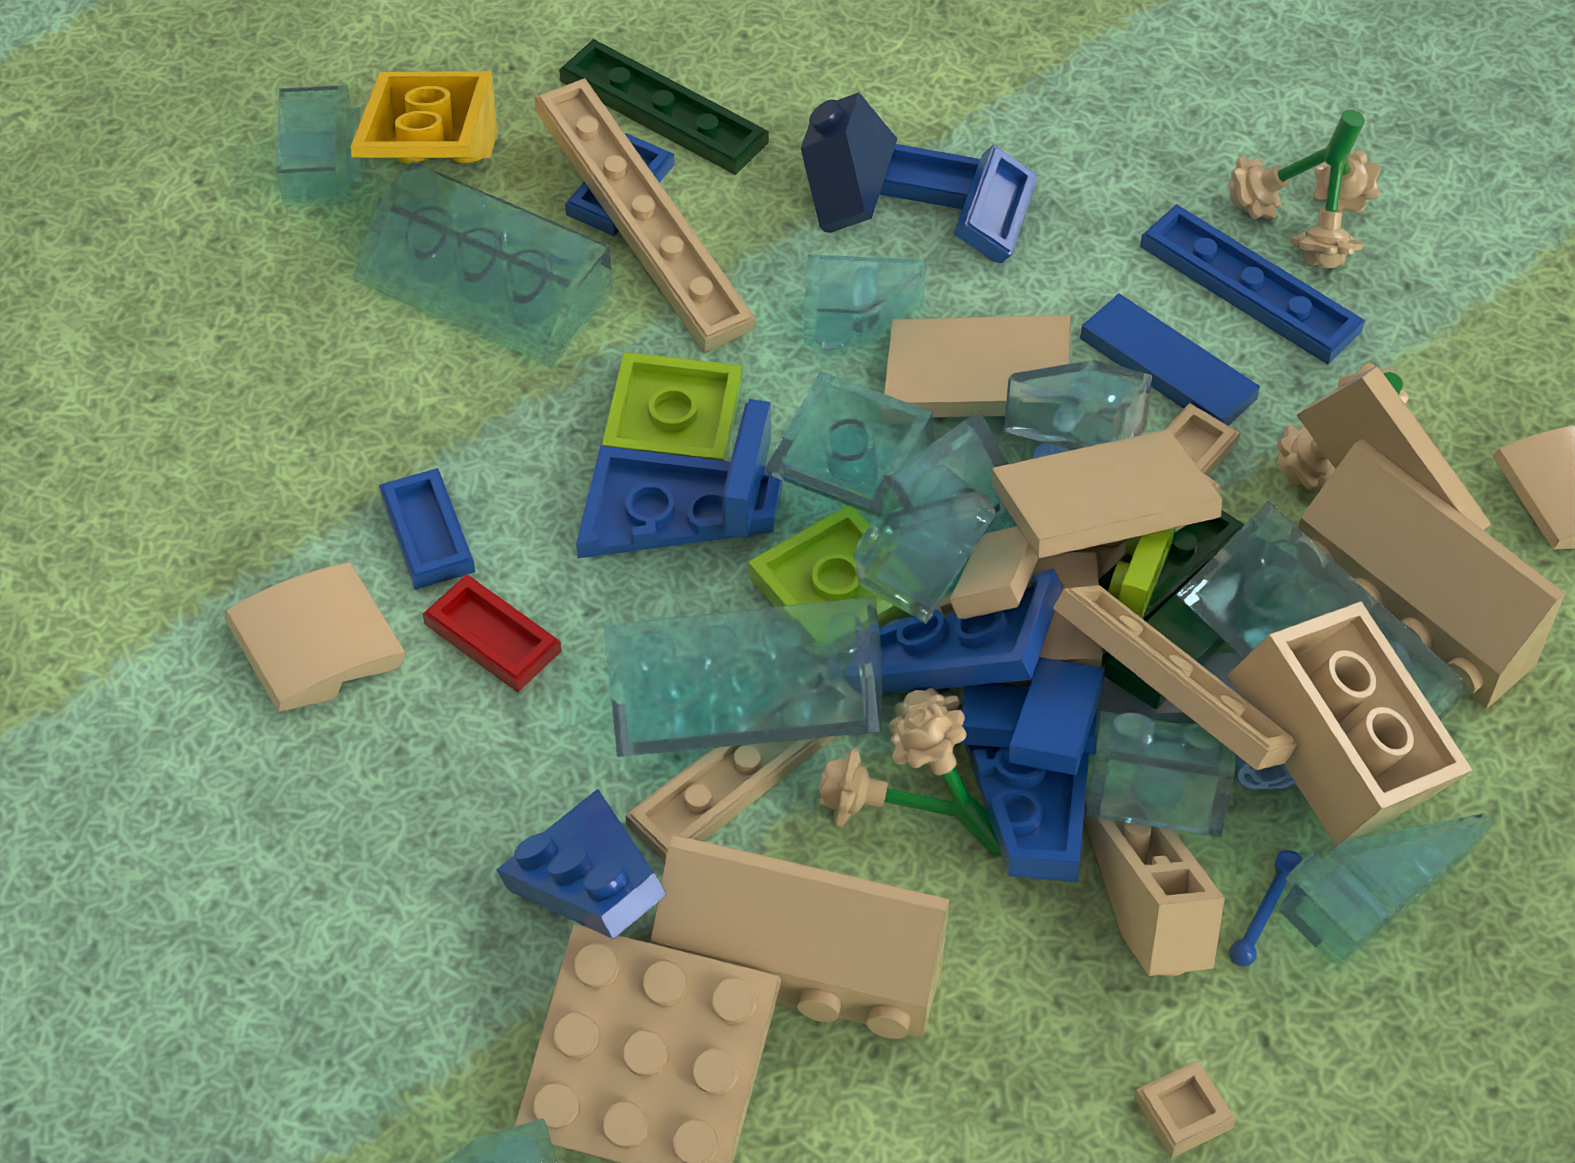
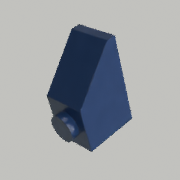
(846, 160)

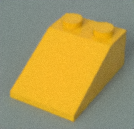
(428, 117)

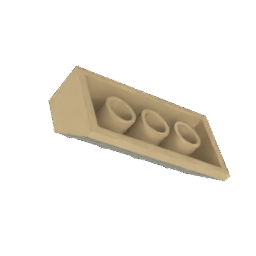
(1434, 571)
(829, 936)

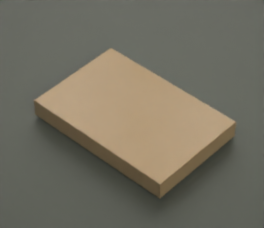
(967, 361)
(1374, 411)
(1105, 493)

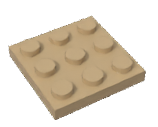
(648, 1052)

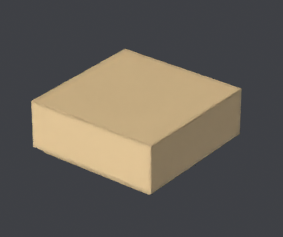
(1184, 1109)

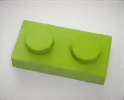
(1136, 581)

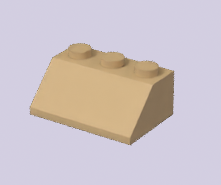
(1358, 721)

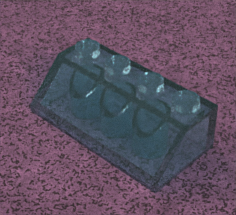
(484, 264)
(1279, 578)
(745, 676)

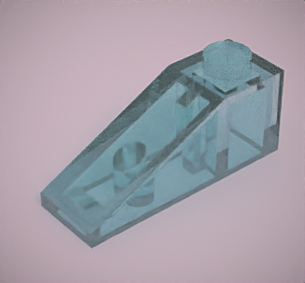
(1372, 880)

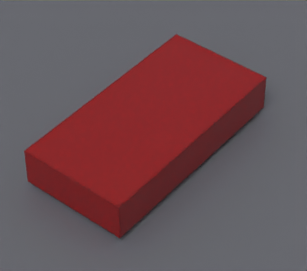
(492, 632)

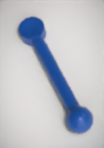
(1243, 951)

